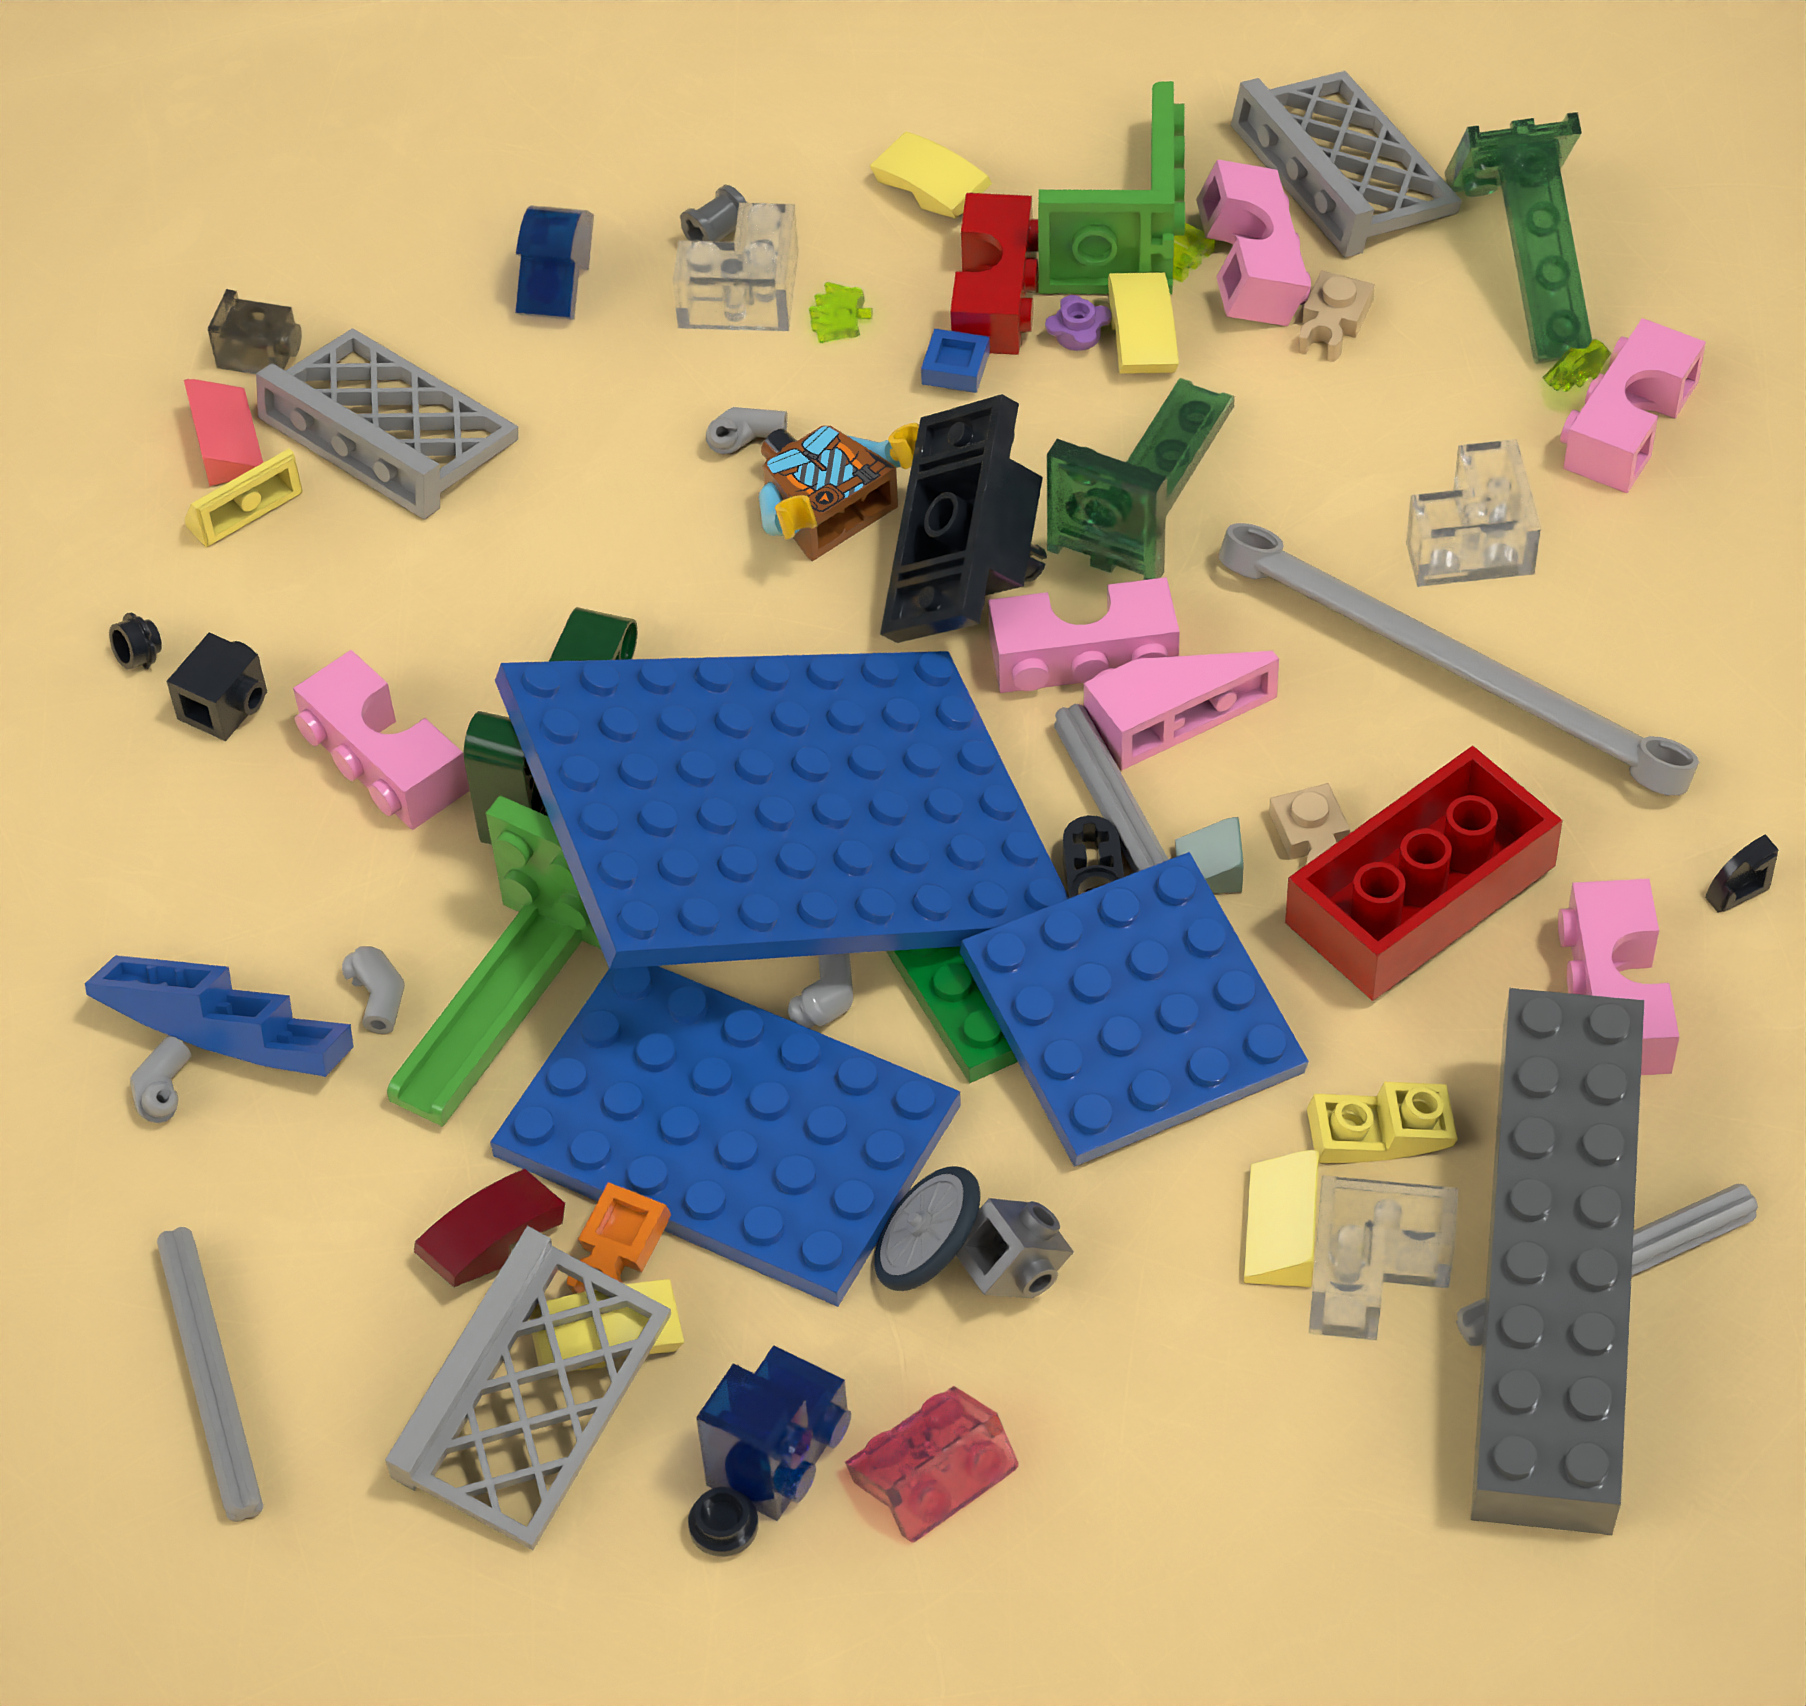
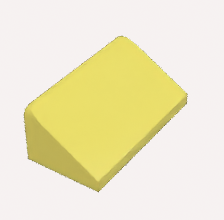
(244, 499)
(1282, 1220)

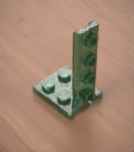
(1528, 168)
(1121, 507)

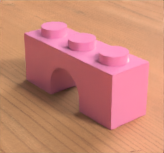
(1265, 267)
(1612, 431)
(1042, 651)
(405, 771)
(1615, 930)

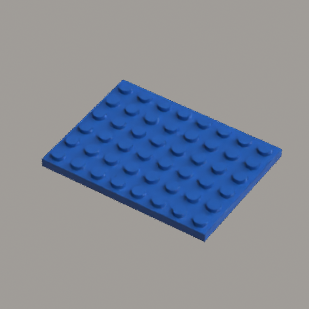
(776, 804)

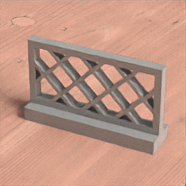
(1313, 172)
(360, 440)
(470, 1374)

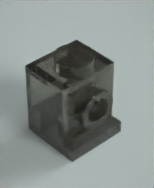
(252, 334)

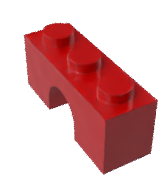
(996, 270)

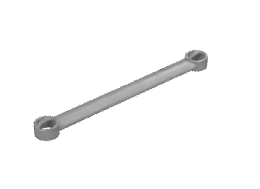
(1653, 761)

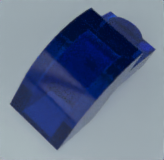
(552, 250)

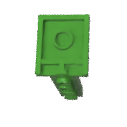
(1118, 231)
(510, 976)

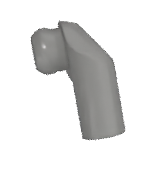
(741, 425)
(826, 997)
(152, 1081)

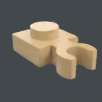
(1334, 310)
(1308, 821)

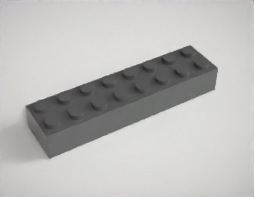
(1559, 1264)

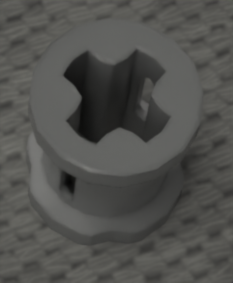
(715, 218)

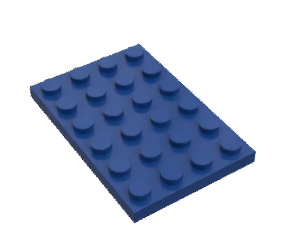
(734, 1120)

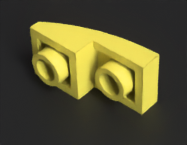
(930, 172)
(1143, 322)
(1393, 1125)
(620, 1325)

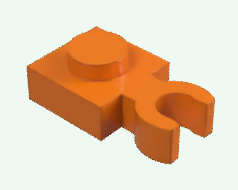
(621, 1233)

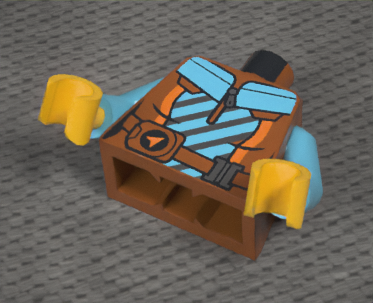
(830, 484)

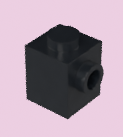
(217, 686)

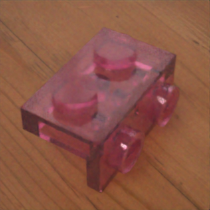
(935, 1461)

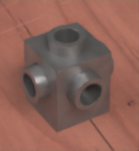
(1014, 1249)

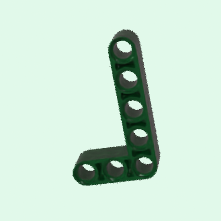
(491, 747)

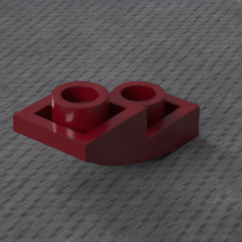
(479, 1231)

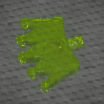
(838, 312)
(1577, 366)

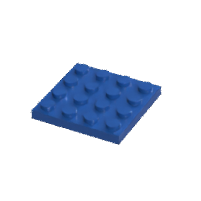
(1132, 1008)

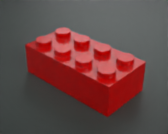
(1422, 872)

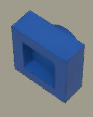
(955, 360)

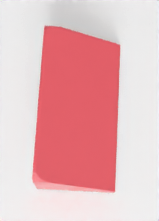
(223, 429)

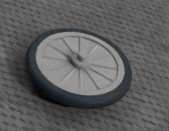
(927, 1228)

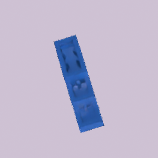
(204, 1010)

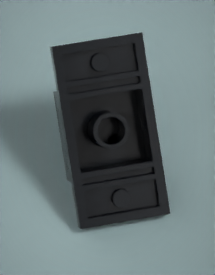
(962, 522)

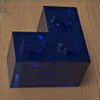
(771, 1429)

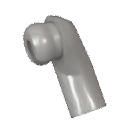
(382, 981)

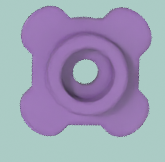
(1078, 323)

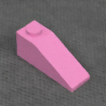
(1171, 699)

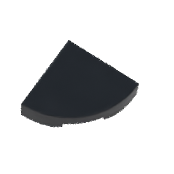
(1744, 875)

